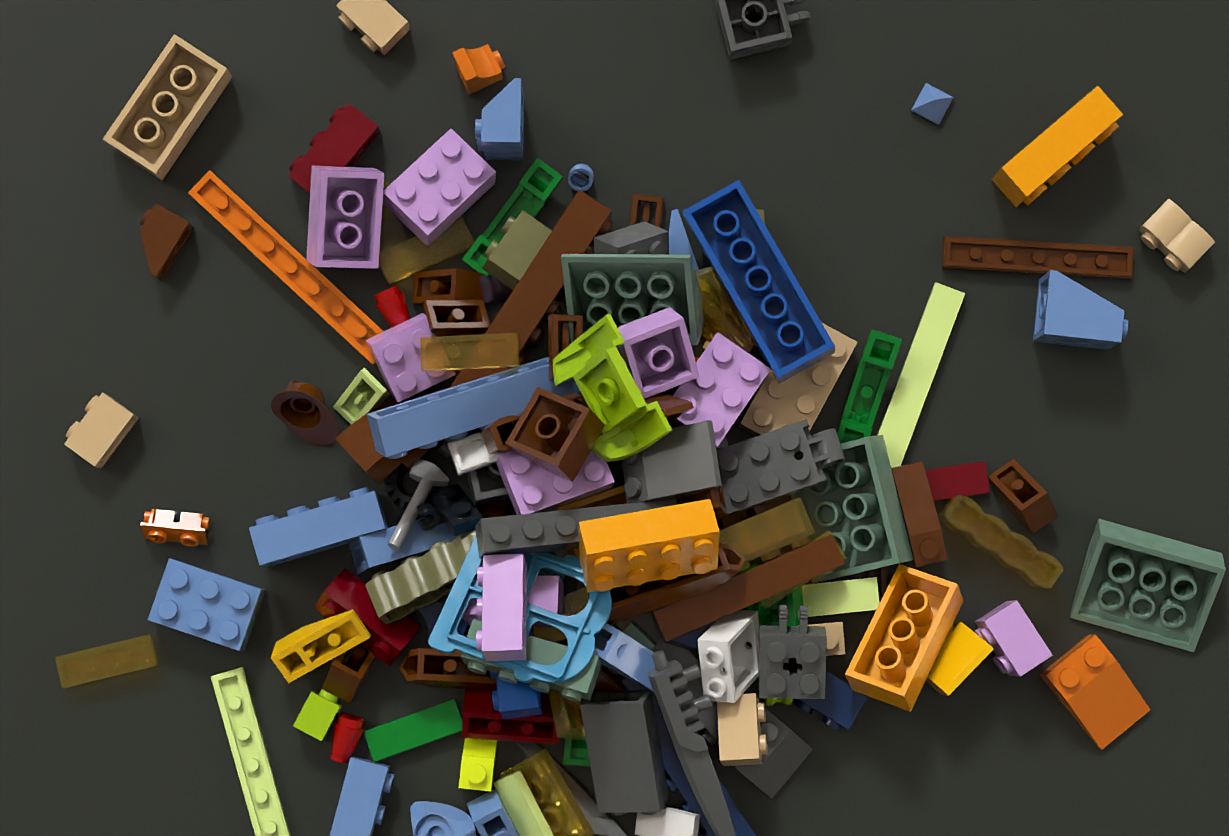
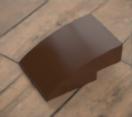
(359, 444)

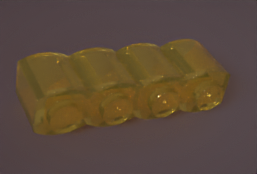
(1007, 548)

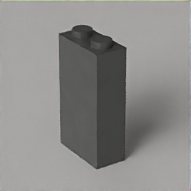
(625, 752)

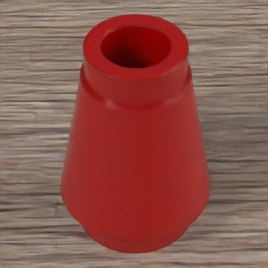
(392, 306)
(345, 736)

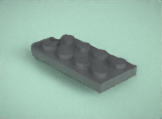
(768, 468)

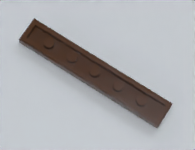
(1037, 257)
(749, 587)

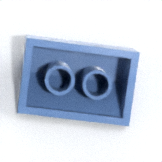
(502, 125)

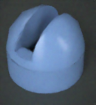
(577, 180)

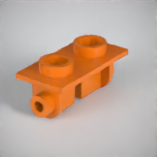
(189, 531)

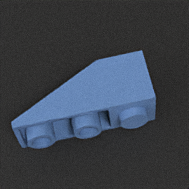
(624, 655)

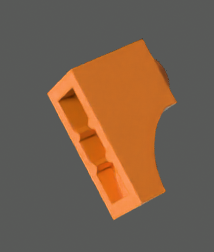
(478, 67)

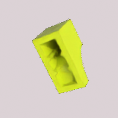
(478, 764)

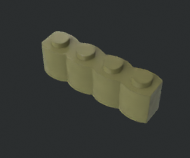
(418, 579)

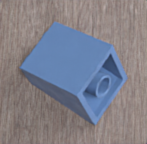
(1076, 315)

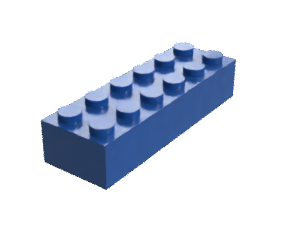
(759, 281)

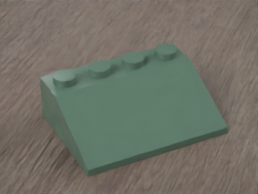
(632, 288)
(859, 509)
(1147, 585)

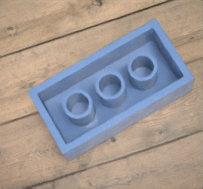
(317, 529)

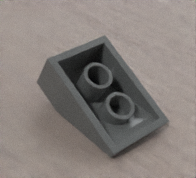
(674, 466)

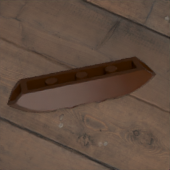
(636, 600)
(443, 670)

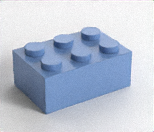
(206, 605)

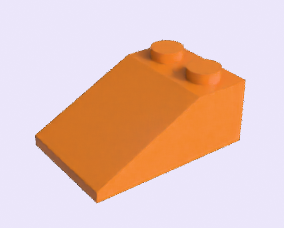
(1095, 690)

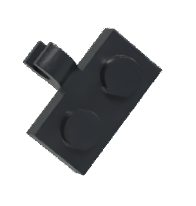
(451, 507)

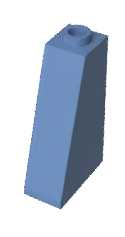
(373, 552)

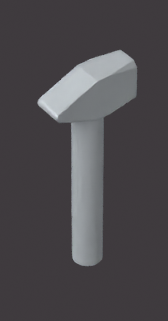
(428, 476)

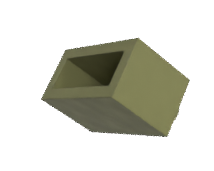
(517, 249)

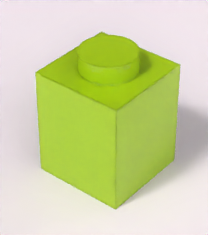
(318, 714)

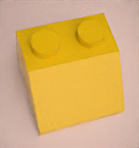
(957, 658)

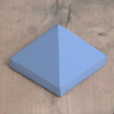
(932, 104)

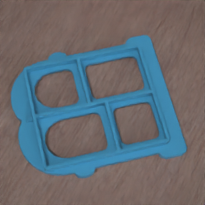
(577, 628)

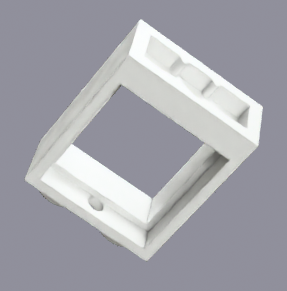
(726, 647)

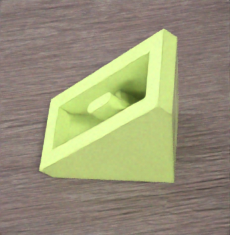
(361, 397)

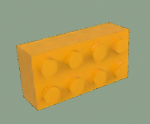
(1064, 141)
(649, 545)
(904, 637)

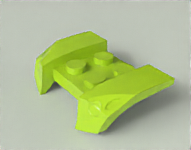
(610, 392)

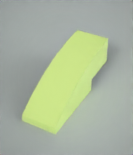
(841, 596)

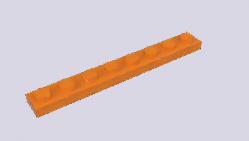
(286, 262)

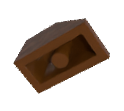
(163, 238)
(446, 285)
(456, 317)
(1023, 496)
(349, 672)

